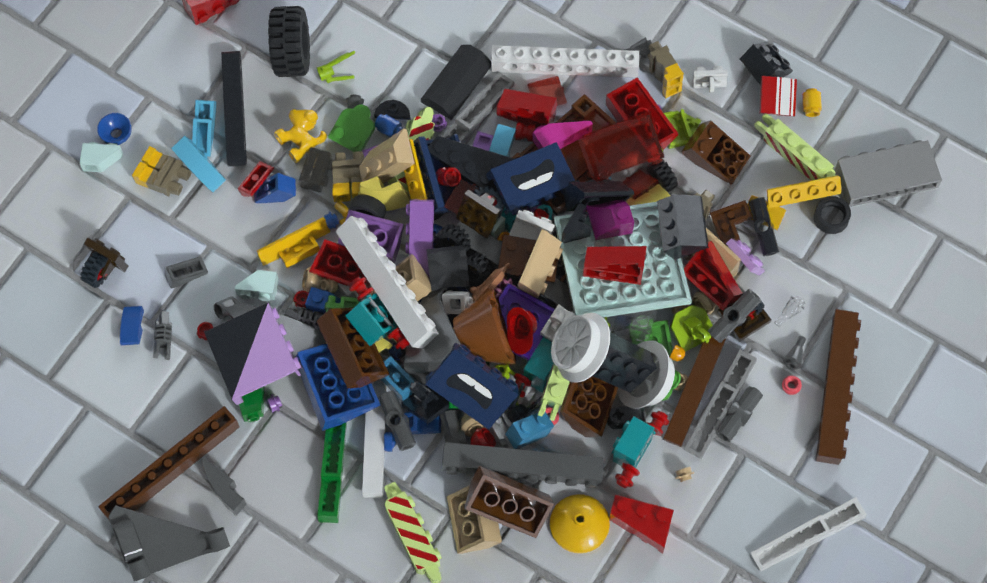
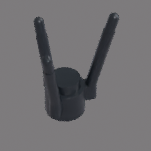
(518, 412)

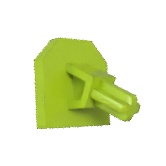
(691, 327)

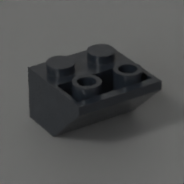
(765, 61)

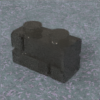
(315, 170)

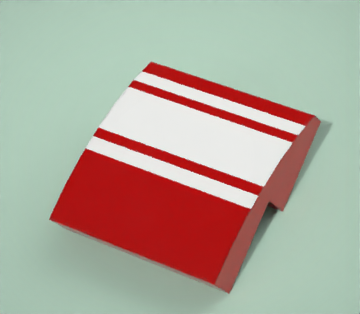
(778, 96)

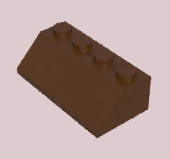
(353, 356)
(508, 502)

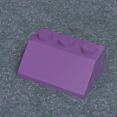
(387, 233)

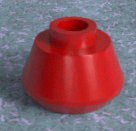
(482, 438)

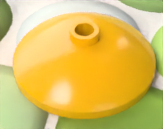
(578, 536)

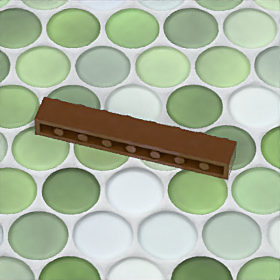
(837, 387)
(172, 463)

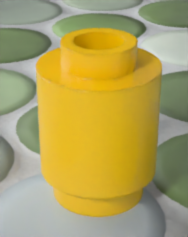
(812, 102)

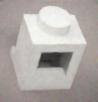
(451, 303)

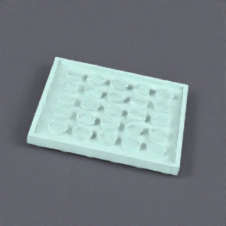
(662, 277)

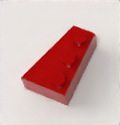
(202, 10)
(527, 107)
(615, 263)
(642, 519)

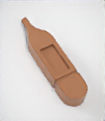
(491, 282)

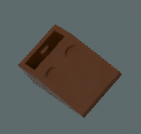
(716, 152)

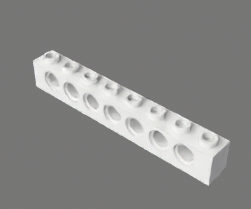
(565, 61)

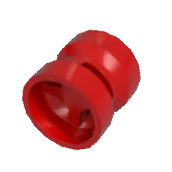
(524, 131)
(448, 176)

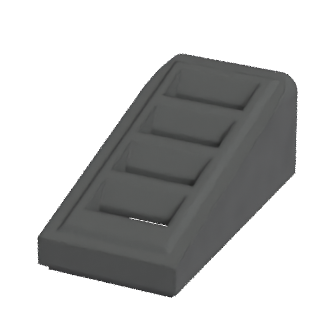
(187, 277)

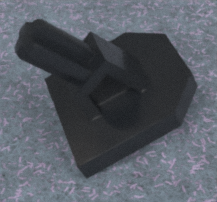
(425, 402)

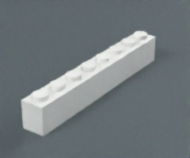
(387, 282)

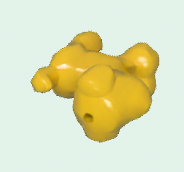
(302, 122)

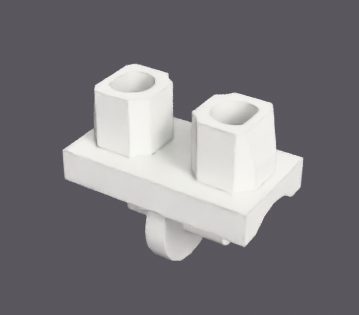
(710, 78)
(554, 322)

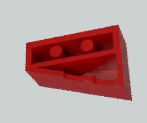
(713, 277)

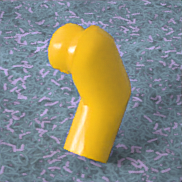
(342, 209)

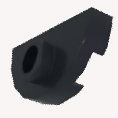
(394, 109)

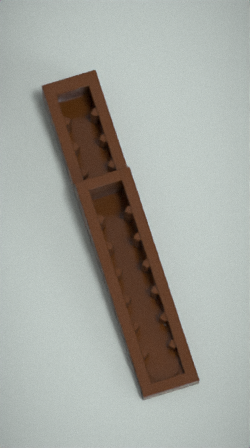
(693, 391)

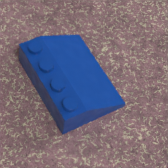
(328, 393)

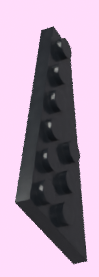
(469, 160)

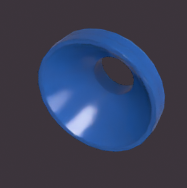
(113, 122)

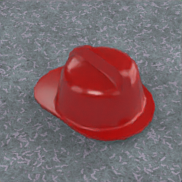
(520, 330)

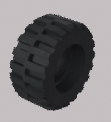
(289, 41)

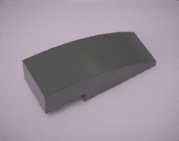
(224, 487)

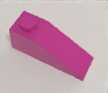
(562, 133)

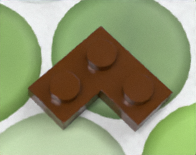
(727, 218)

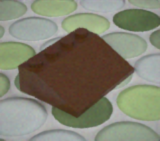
(588, 406)

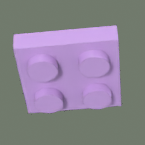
(742, 250)

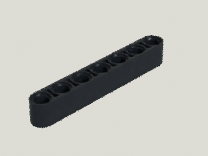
(234, 108)

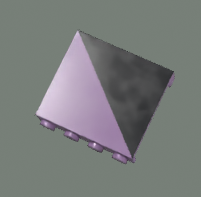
(252, 351)

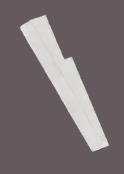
(374, 450)
(808, 534)

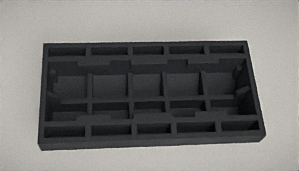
(457, 81)

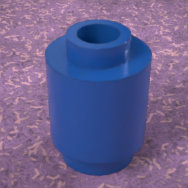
(387, 125)

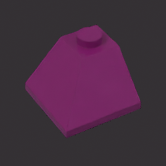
(610, 219)

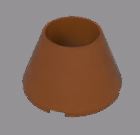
(484, 331)

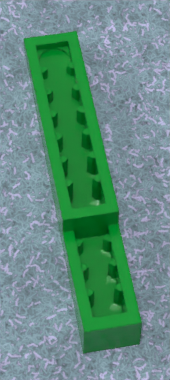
(332, 474)

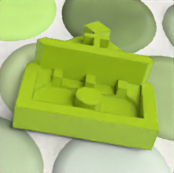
(684, 125)

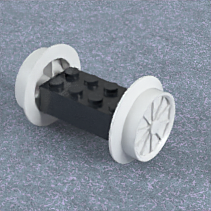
(588, 349)

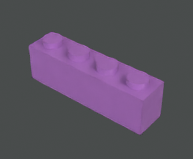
(420, 230)

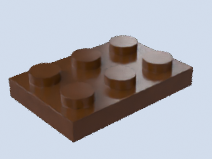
(517, 253)

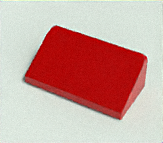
(255, 179)

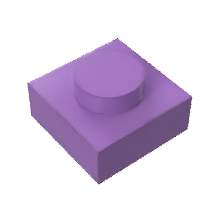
(483, 140)

